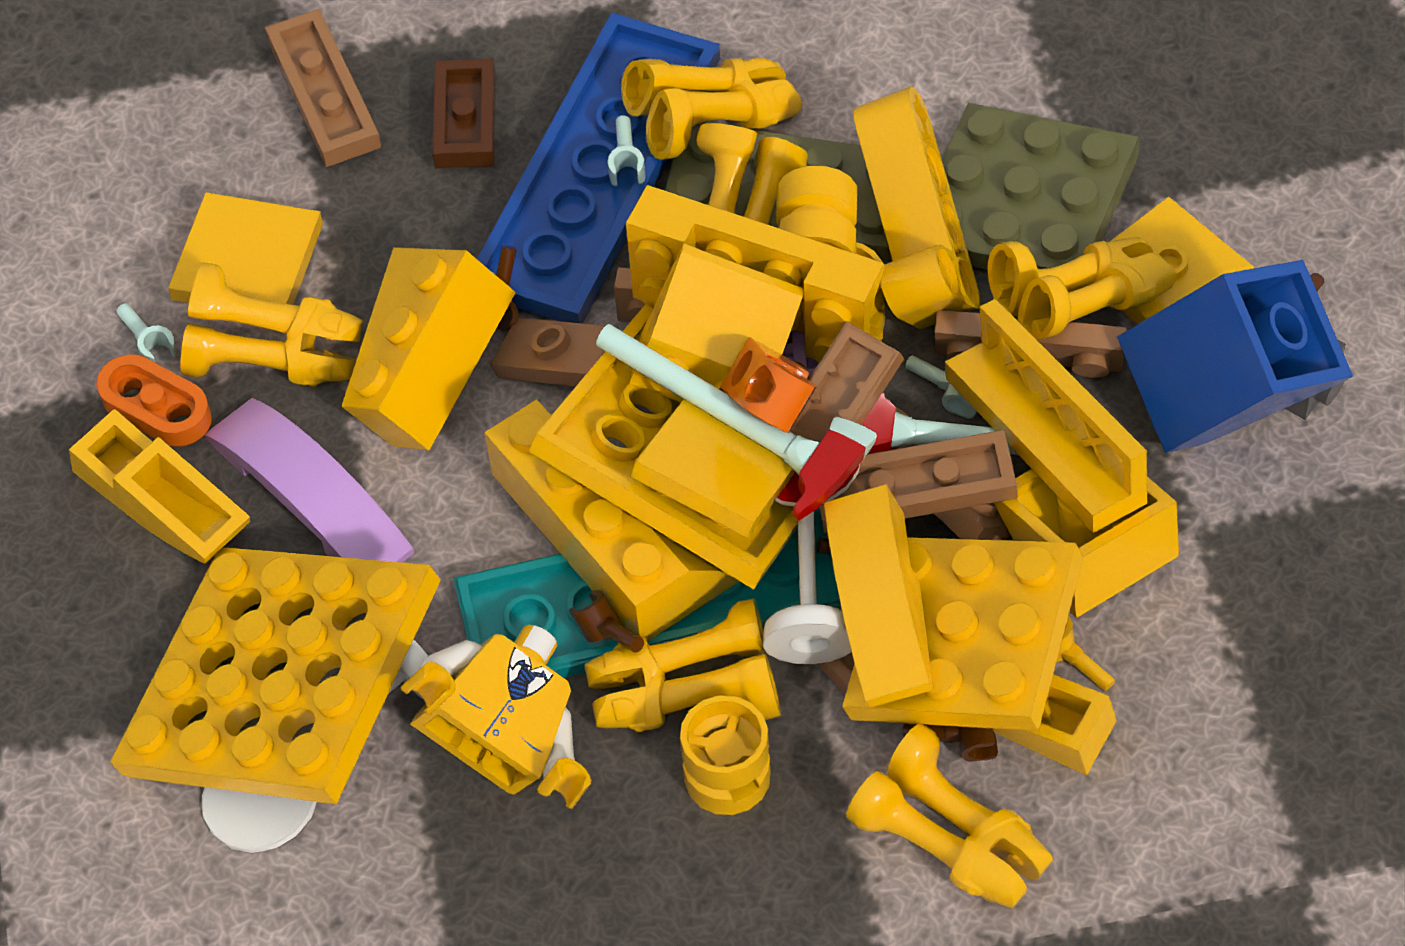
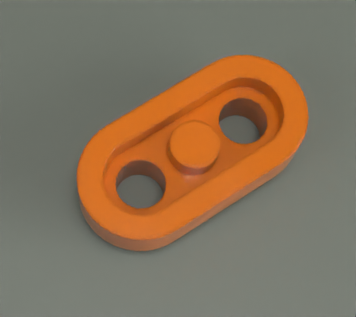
(158, 403)

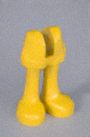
(683, 96)
(731, 150)
(1106, 275)
(297, 354)
(646, 706)
(997, 842)

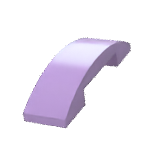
(308, 483)

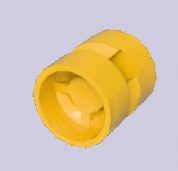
(819, 206)
(725, 754)

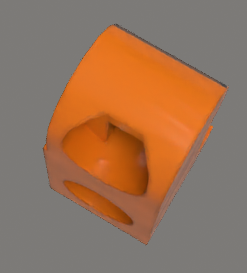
(768, 385)

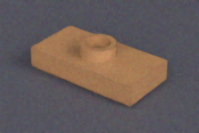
(548, 352)
(847, 381)

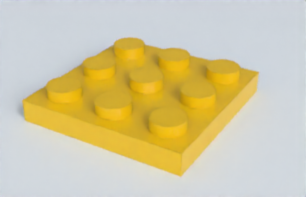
(990, 630)

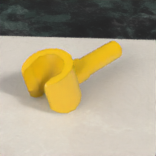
(1075, 656)

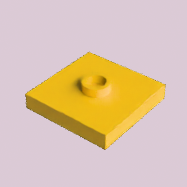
(1188, 247)

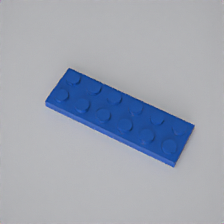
(564, 207)

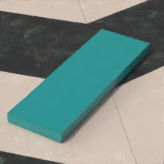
(547, 587)

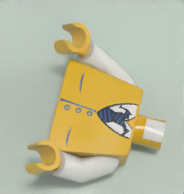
(502, 712)

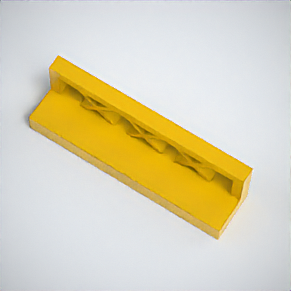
(1051, 420)

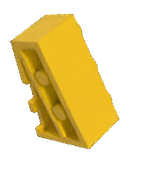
(423, 342)

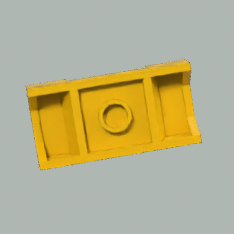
(835, 281)

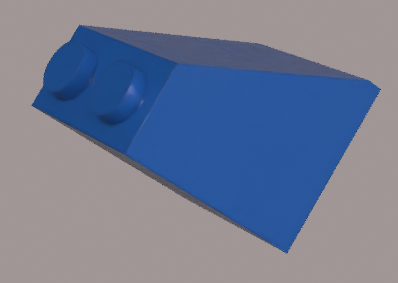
(1233, 354)

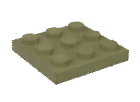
(1035, 182)

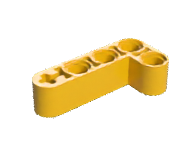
(916, 211)

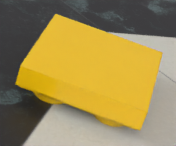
(254, 242)
(712, 469)

